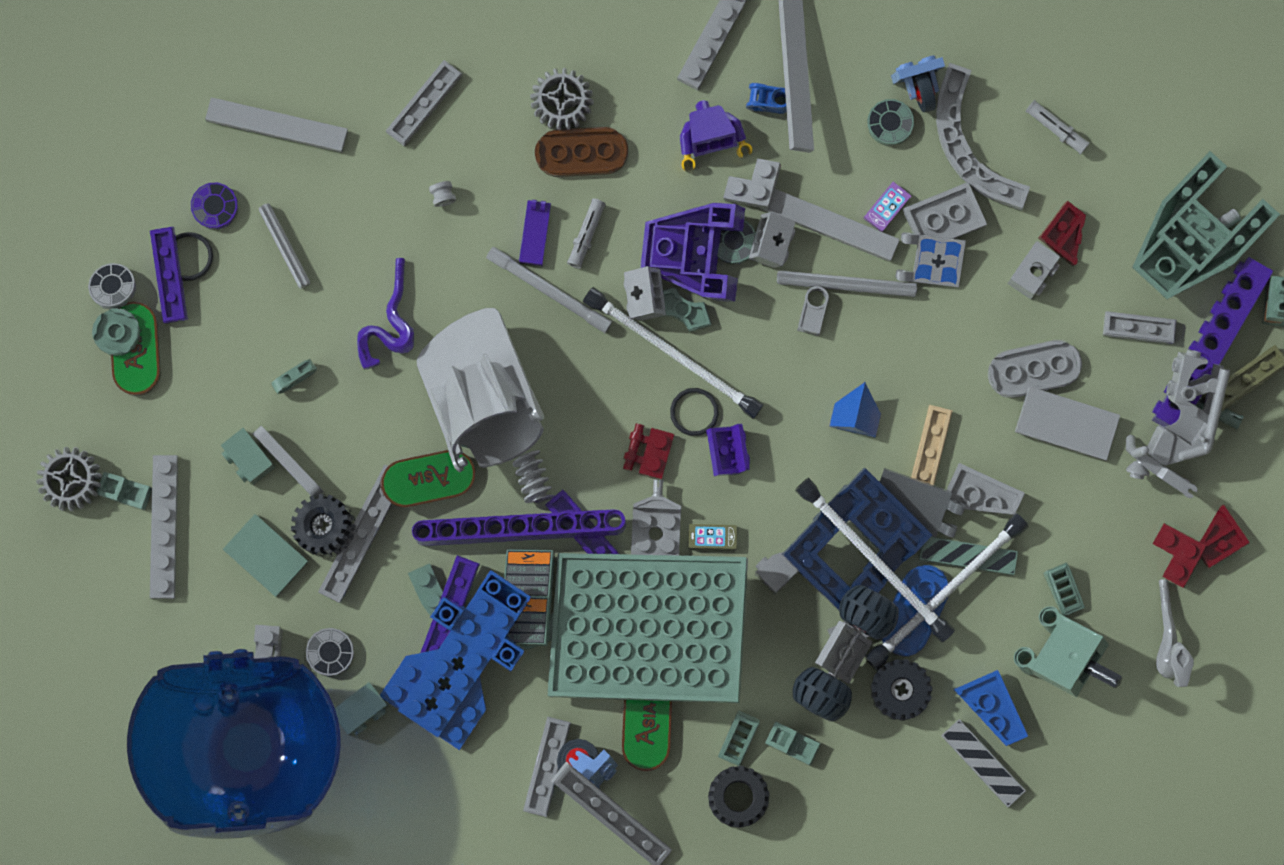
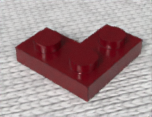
(1185, 554)

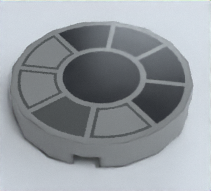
(112, 286)
(329, 652)

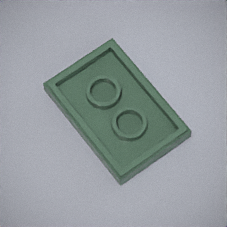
(265, 555)

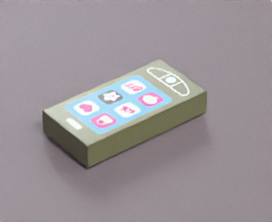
(712, 536)

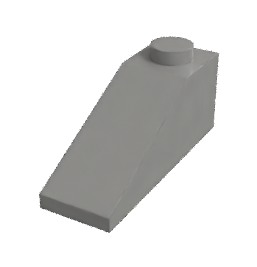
(775, 572)

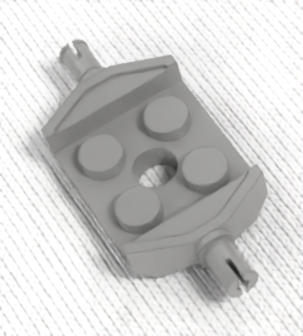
(656, 513)

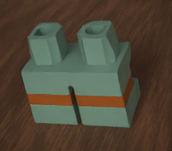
(1274, 306)

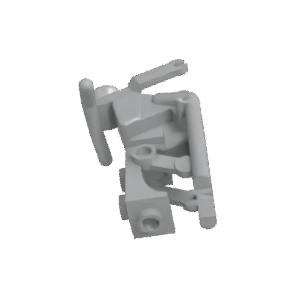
(1193, 431)

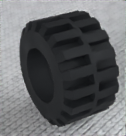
(760, 796)

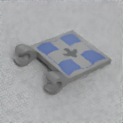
(936, 260)

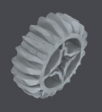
(553, 99)
(71, 469)

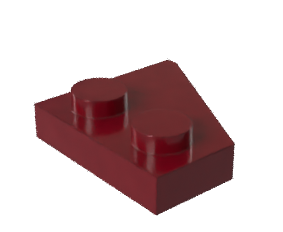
(1064, 232)
(1222, 538)

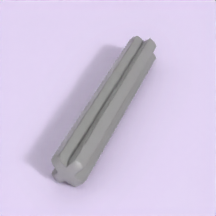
(284, 246)

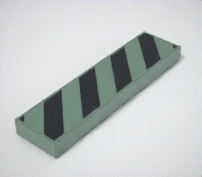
(962, 554)

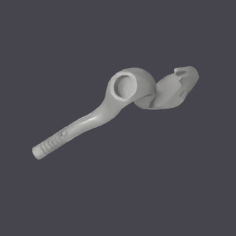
(1173, 657)

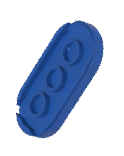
(925, 583)

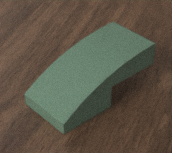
(124, 491)
(793, 744)

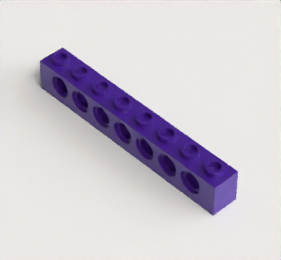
(1257, 277)

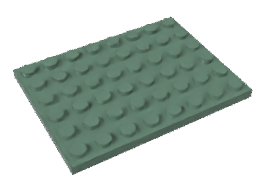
(648, 627)

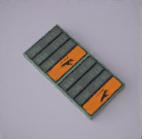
(534, 575)

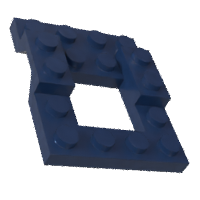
(877, 517)

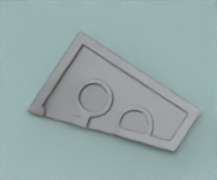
(983, 492)

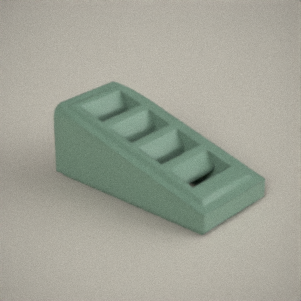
(1056, 593)
(746, 741)

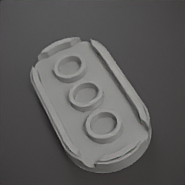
(1037, 366)

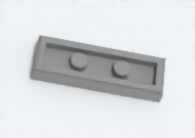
(1139, 327)

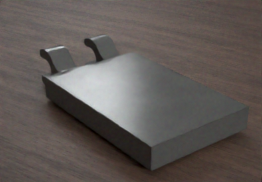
(923, 501)

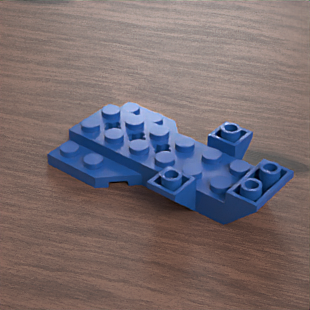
(476, 636)

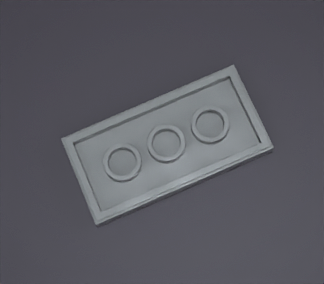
(1067, 423)

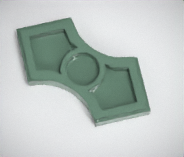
(691, 314)

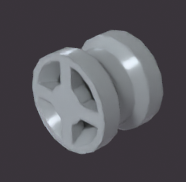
(442, 194)

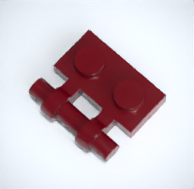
(655, 455)

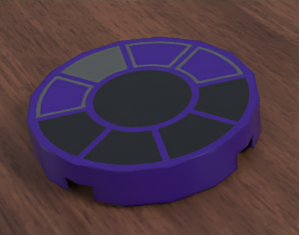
(214, 205)

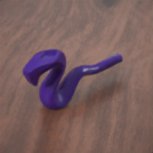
(398, 345)

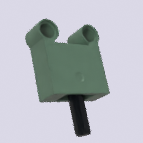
(1068, 655)

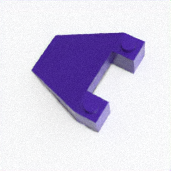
(688, 246)

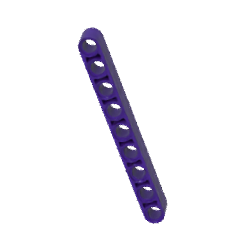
(509, 521)

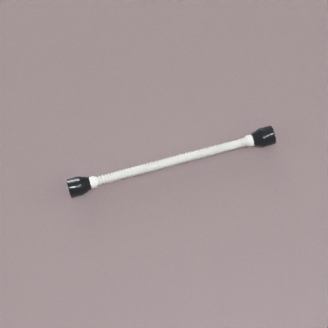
(598, 301)
(1014, 527)
(940, 628)

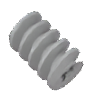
(531, 477)

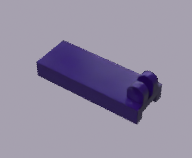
(535, 233)

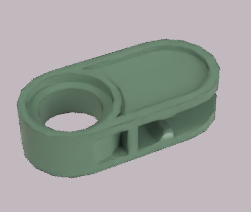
(294, 376)

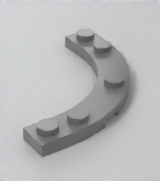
(958, 151)

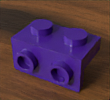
(728, 450)

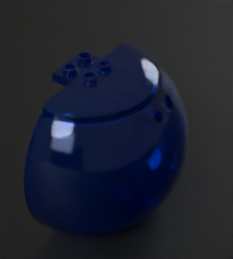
(233, 745)

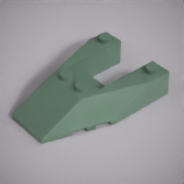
(1188, 241)

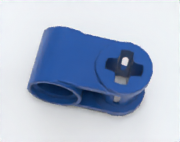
(766, 99)

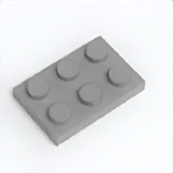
(946, 214)

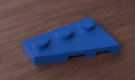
(993, 704)

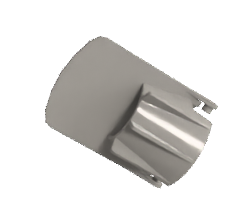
(480, 390)

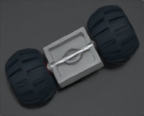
(844, 651)

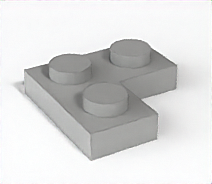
(757, 191)

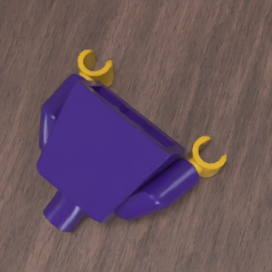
(711, 131)

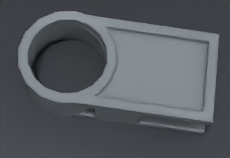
(812, 316)

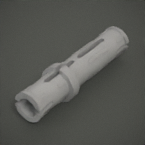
(1066, 133)
(587, 231)

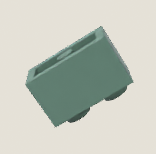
(247, 456)
(360, 709)

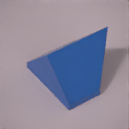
(857, 412)

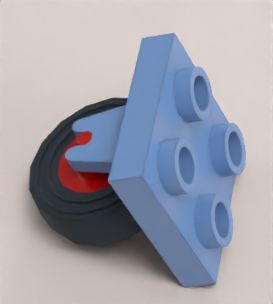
(920, 80)
(587, 761)

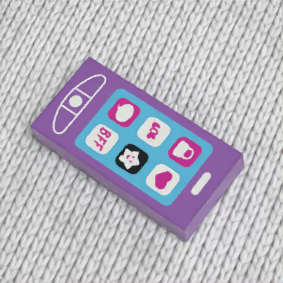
(887, 207)

